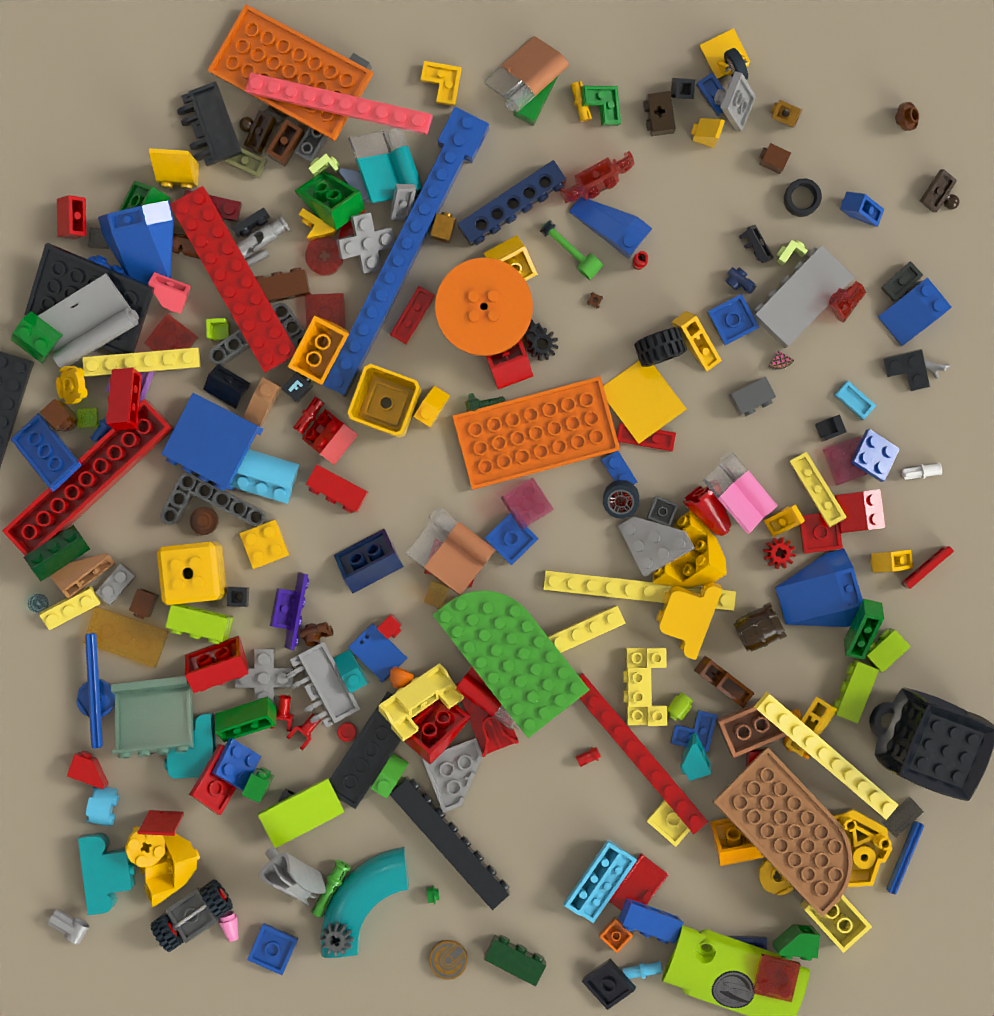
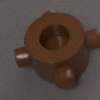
(595, 300)

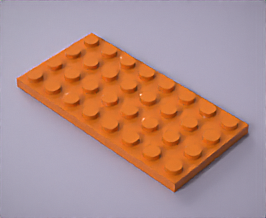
(277, 51)
(536, 433)

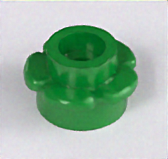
(432, 894)

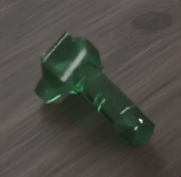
(473, 403)

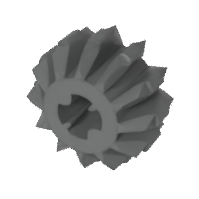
(336, 945)

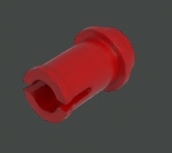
(588, 756)

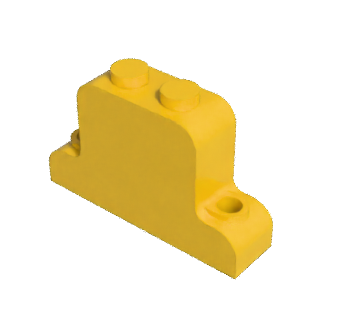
(689, 615)

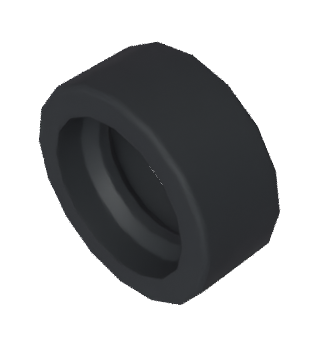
(802, 183)

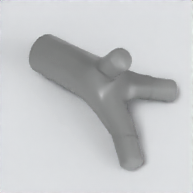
(936, 367)

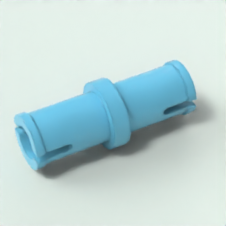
(643, 970)

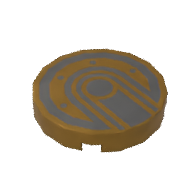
(448, 959)

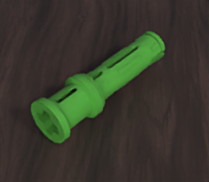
(334, 880)

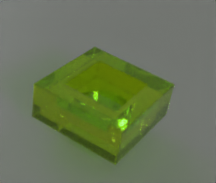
(87, 418)

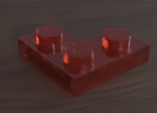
(844, 301)

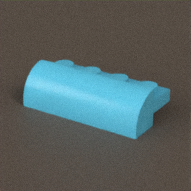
(266, 476)
(600, 881)

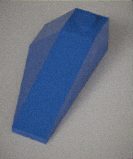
(616, 227)

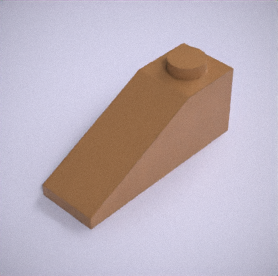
(262, 402)
(80, 573)

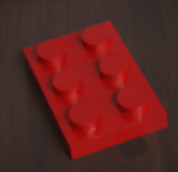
(210, 789)

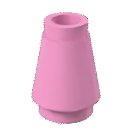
(229, 925)

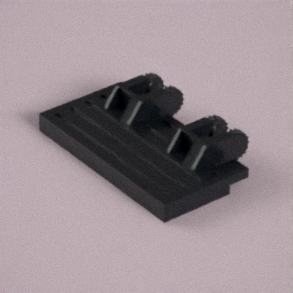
(210, 122)

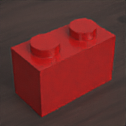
(71, 217)

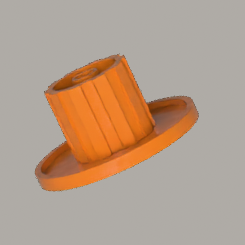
(488, 285)

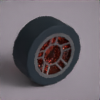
(614, 506)

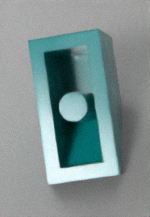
(350, 671)
(695, 760)

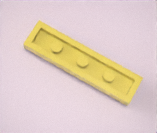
(817, 489)

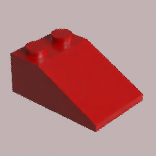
(436, 729)

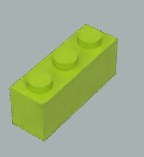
(855, 691)

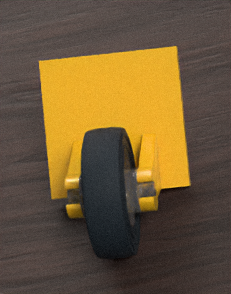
(726, 55)

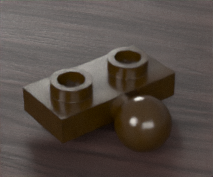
(258, 130)
(939, 192)

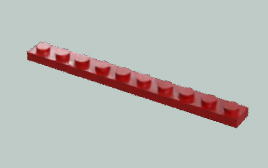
(642, 758)

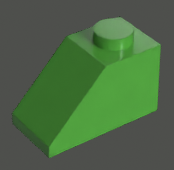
(389, 775)

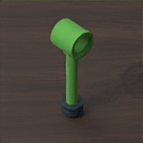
(588, 266)

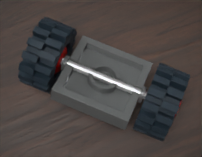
(191, 915)

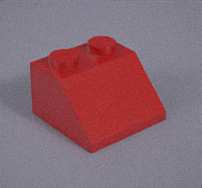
(862, 511)

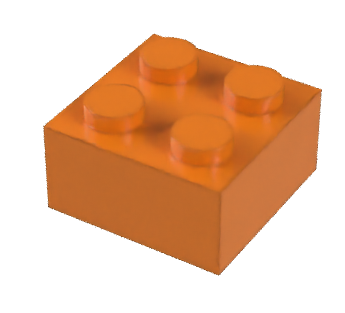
(615, 935)

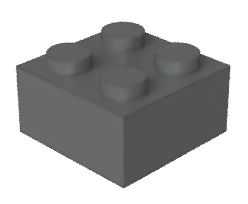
(662, 511)

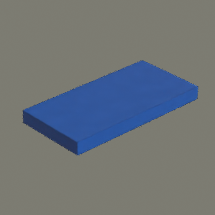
(46, 452)

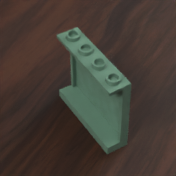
(153, 717)

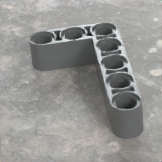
(229, 354)
(212, 498)

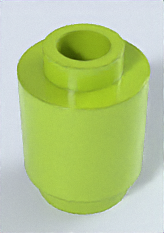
(679, 706)

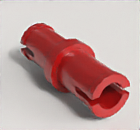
(640, 260)
(308, 415)

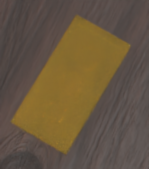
(127, 636)

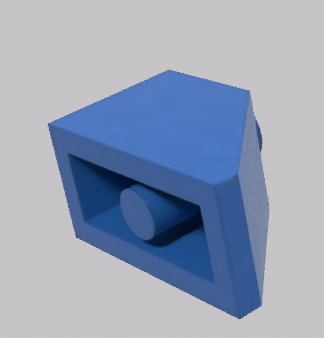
(862, 208)

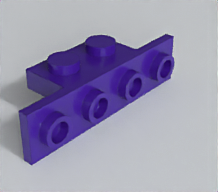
(288, 609)

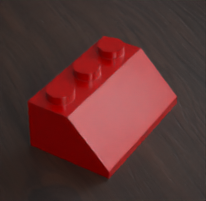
(216, 664)

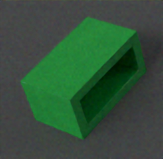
(258, 784)

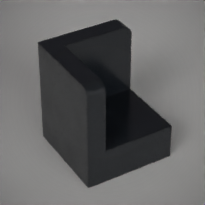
(830, 428)

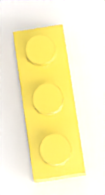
(69, 608)

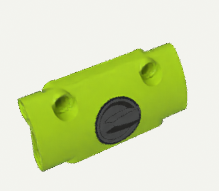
(725, 974)

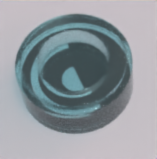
(38, 603)

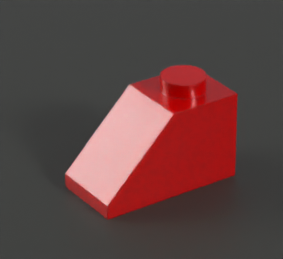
(87, 770)

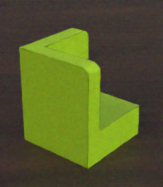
(217, 329)

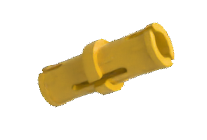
(584, 113)

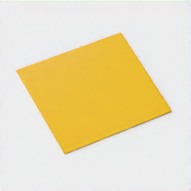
(643, 400)

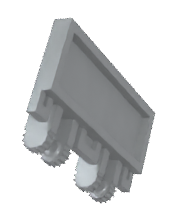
(325, 684)

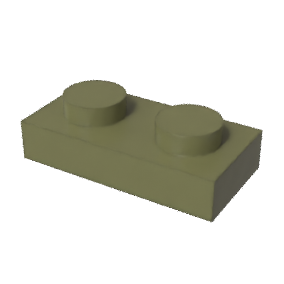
(248, 163)

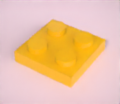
(264, 544)

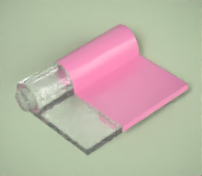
(739, 492)

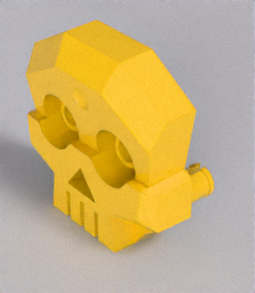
(873, 843)

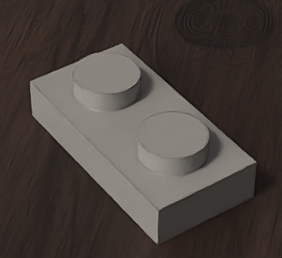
(402, 201)
(115, 584)

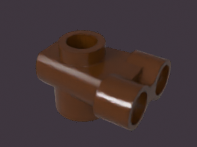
(313, 633)

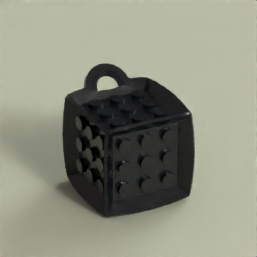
(933, 743)

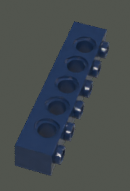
(548, 172)

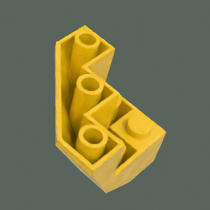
(698, 566)

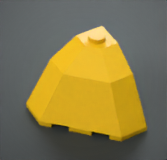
(171, 870)

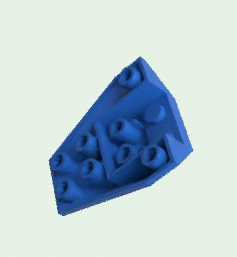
(141, 239)
(821, 593)

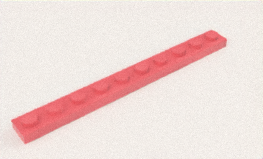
(339, 103)

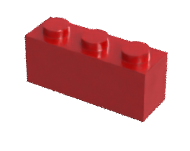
(124, 399)
(336, 489)

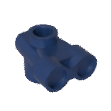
(738, 278)

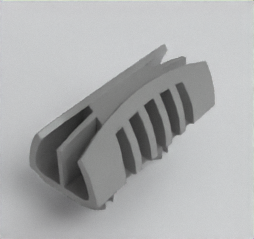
(292, 876)

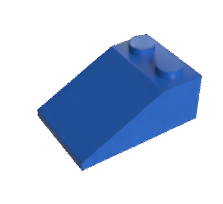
(914, 311)

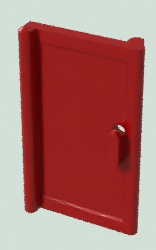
(636, 884)

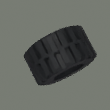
(660, 347)

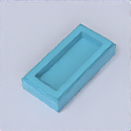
(855, 400)

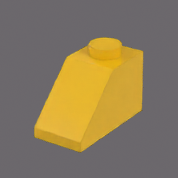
(707, 131)
(431, 406)
(891, 561)

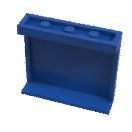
(210, 441)

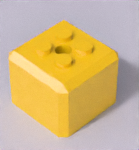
(372, 388)
(208, 573)

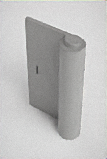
(94, 321)

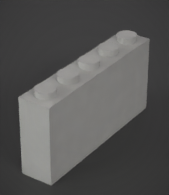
(802, 296)

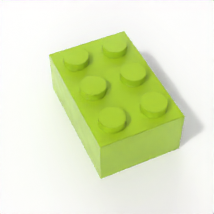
(199, 623)

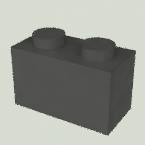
(752, 396)

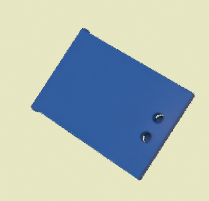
(377, 652)

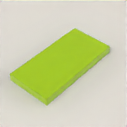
(301, 812)

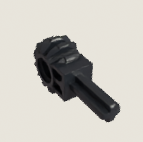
(536, 333)

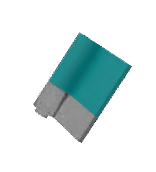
(384, 162)

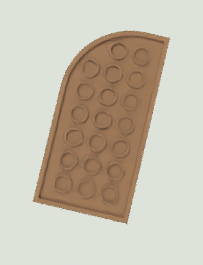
(790, 830)

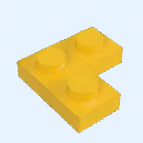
(446, 77)

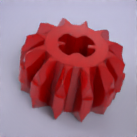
(777, 559)

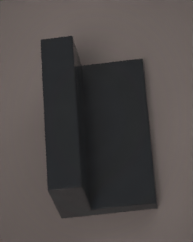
(226, 385)

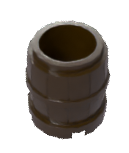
(759, 628)

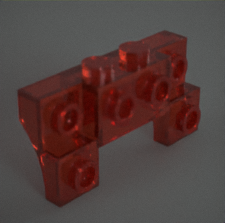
(597, 178)

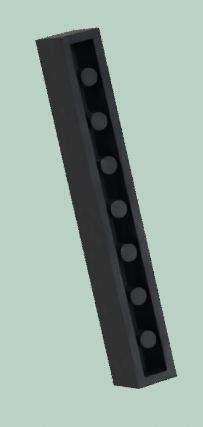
(450, 843)

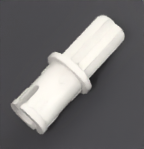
(922, 471)

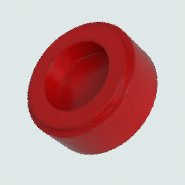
(347, 731)

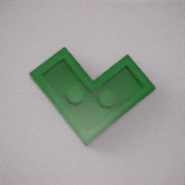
(606, 99)

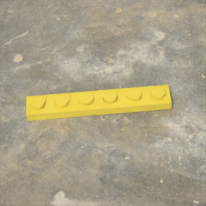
(142, 361)

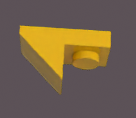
(320, 228)
(784, 520)

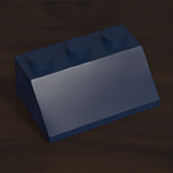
(368, 561)

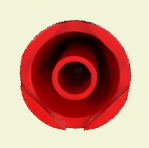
(708, 510)

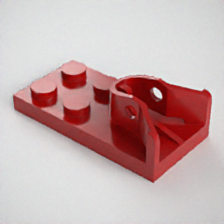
(488, 731)

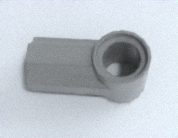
(72, 928)

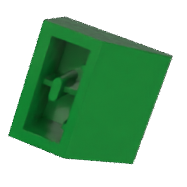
(798, 942)

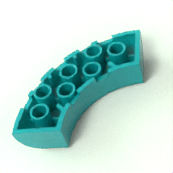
(362, 891)

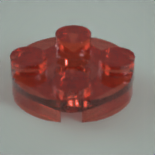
(316, 264)

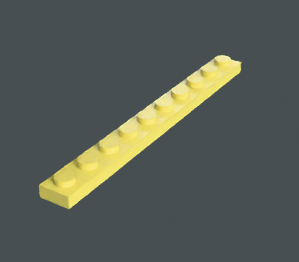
(621, 588)
(825, 755)

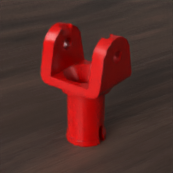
(283, 711)
(305, 729)

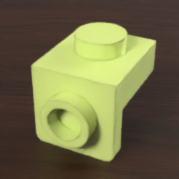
(323, 163)
(785, 252)

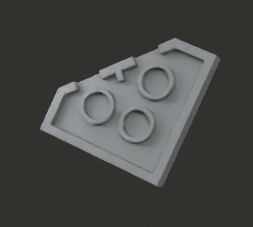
(654, 543)
(454, 772)

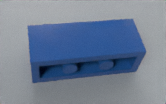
(650, 921)

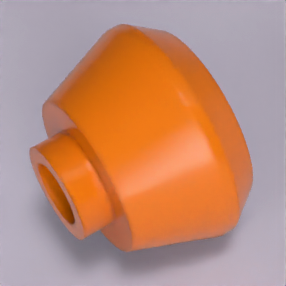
(400, 677)

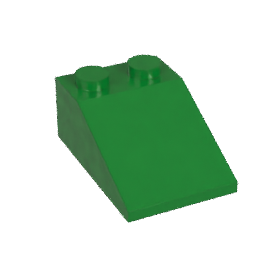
(331, 199)

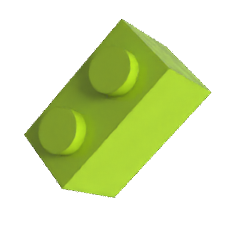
(887, 649)

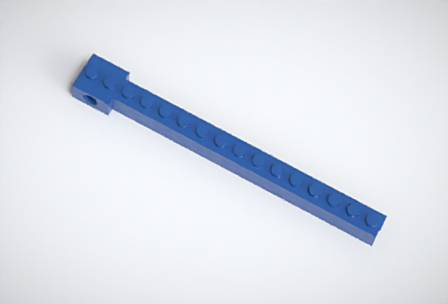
(459, 142)

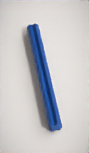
(93, 690)

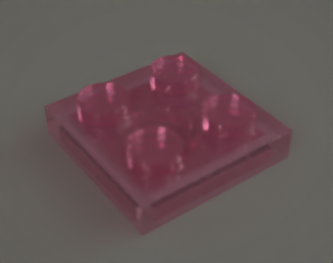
(839, 461)
(527, 503)

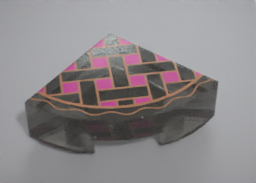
(780, 361)

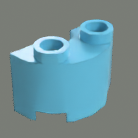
(101, 805)

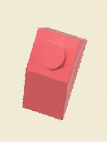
(170, 292)

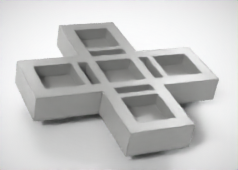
(365, 242)
(265, 676)

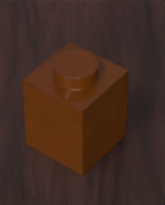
(774, 158)
(143, 603)

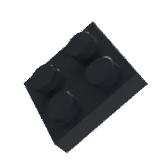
(608, 984)

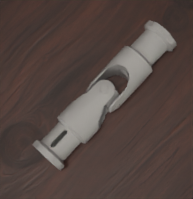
(269, 232)

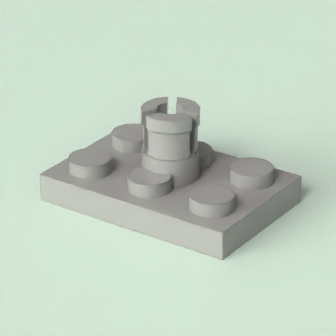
(736, 101)

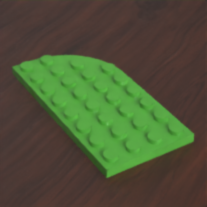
(512, 657)

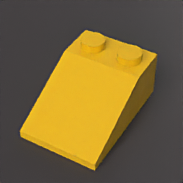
(174, 168)

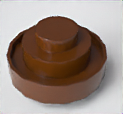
(907, 116)
(204, 521)

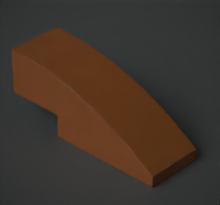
(724, 681)

